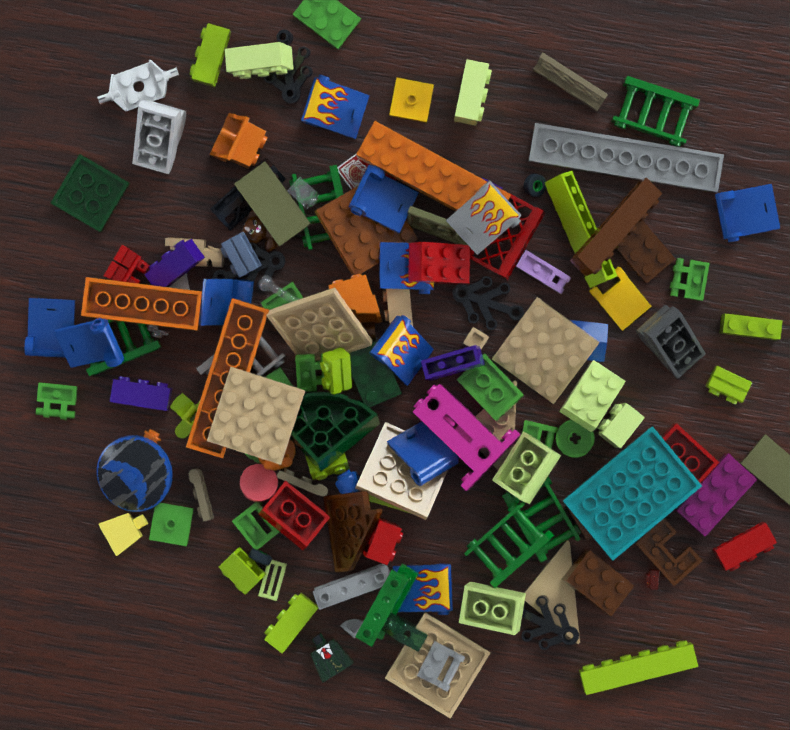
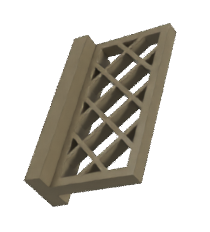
(570, 82)

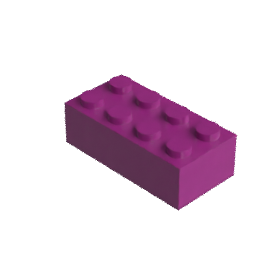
(717, 495)

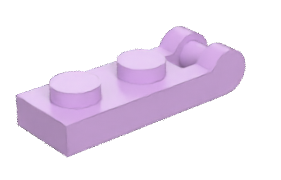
(542, 271)

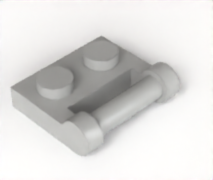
(435, 662)

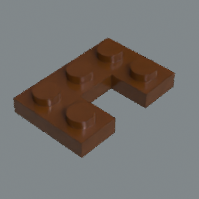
(672, 568)

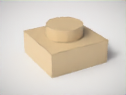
(476, 337)

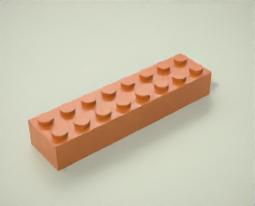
(419, 167)
(236, 349)

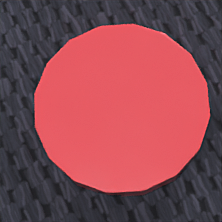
(258, 483)

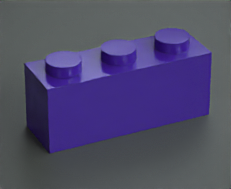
(174, 264)
(452, 362)
(141, 394)

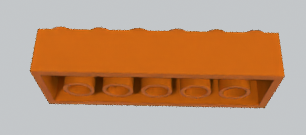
(141, 304)

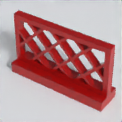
(519, 245)

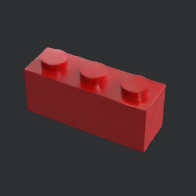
(745, 546)

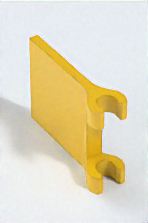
(622, 300)

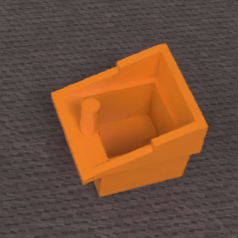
(239, 141)
(359, 298)

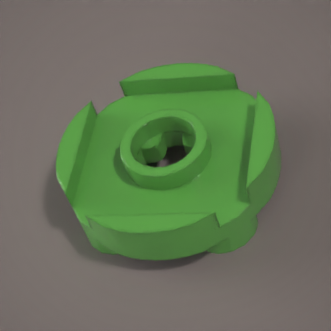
(568, 447)

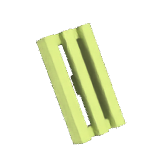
(268, 595)

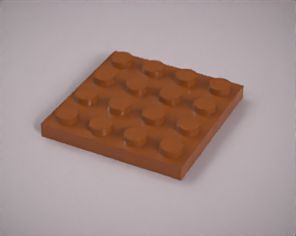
(358, 236)

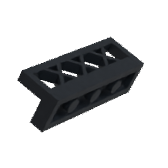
(232, 201)

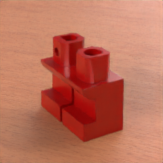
(131, 261)

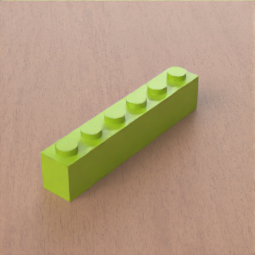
(576, 220)
(638, 668)

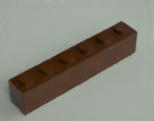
(616, 227)

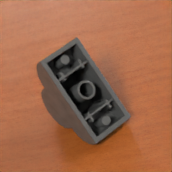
(671, 340)

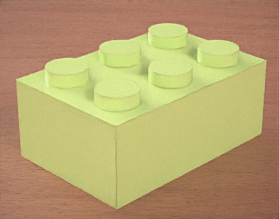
(259, 60)
(472, 92)
(592, 396)
(620, 424)
(526, 467)
(492, 608)

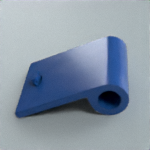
(217, 298)
(423, 453)

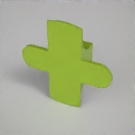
(187, 411)

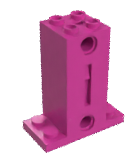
(463, 432)

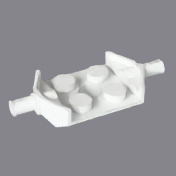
(122, 85)

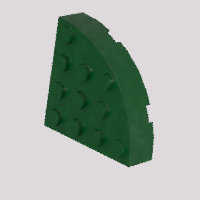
(330, 426)

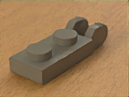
(304, 482)
(200, 492)

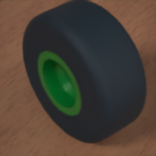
(530, 182)
(260, 556)

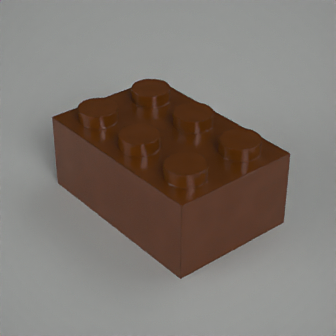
(598, 582)

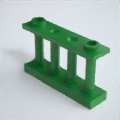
(651, 92)
(331, 176)
(132, 351)
(573, 529)
(525, 550)
(387, 601)

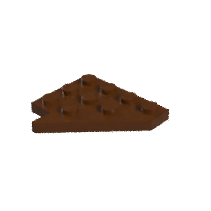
(349, 527)

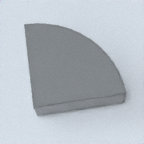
(352, 626)

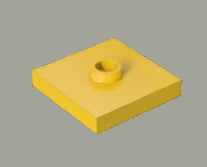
(411, 100)

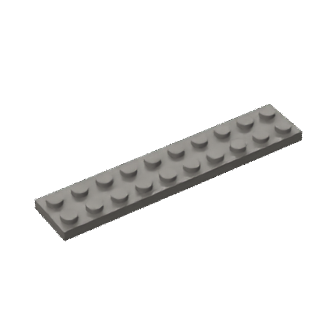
(626, 157)

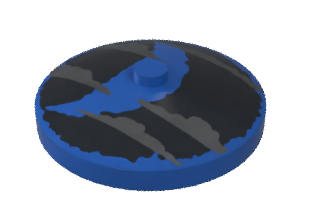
(134, 473)

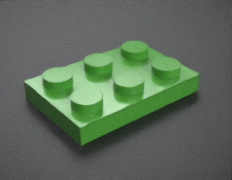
(328, 20)
(491, 388)

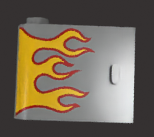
(485, 216)

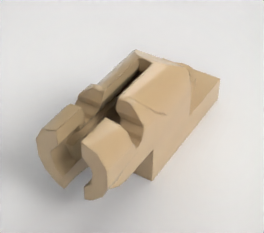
(209, 253)

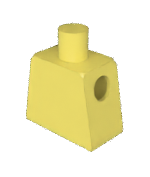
(123, 531)

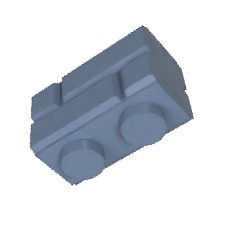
(240, 254)

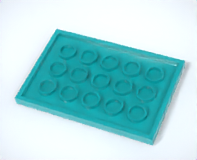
(632, 493)

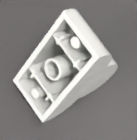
(157, 135)

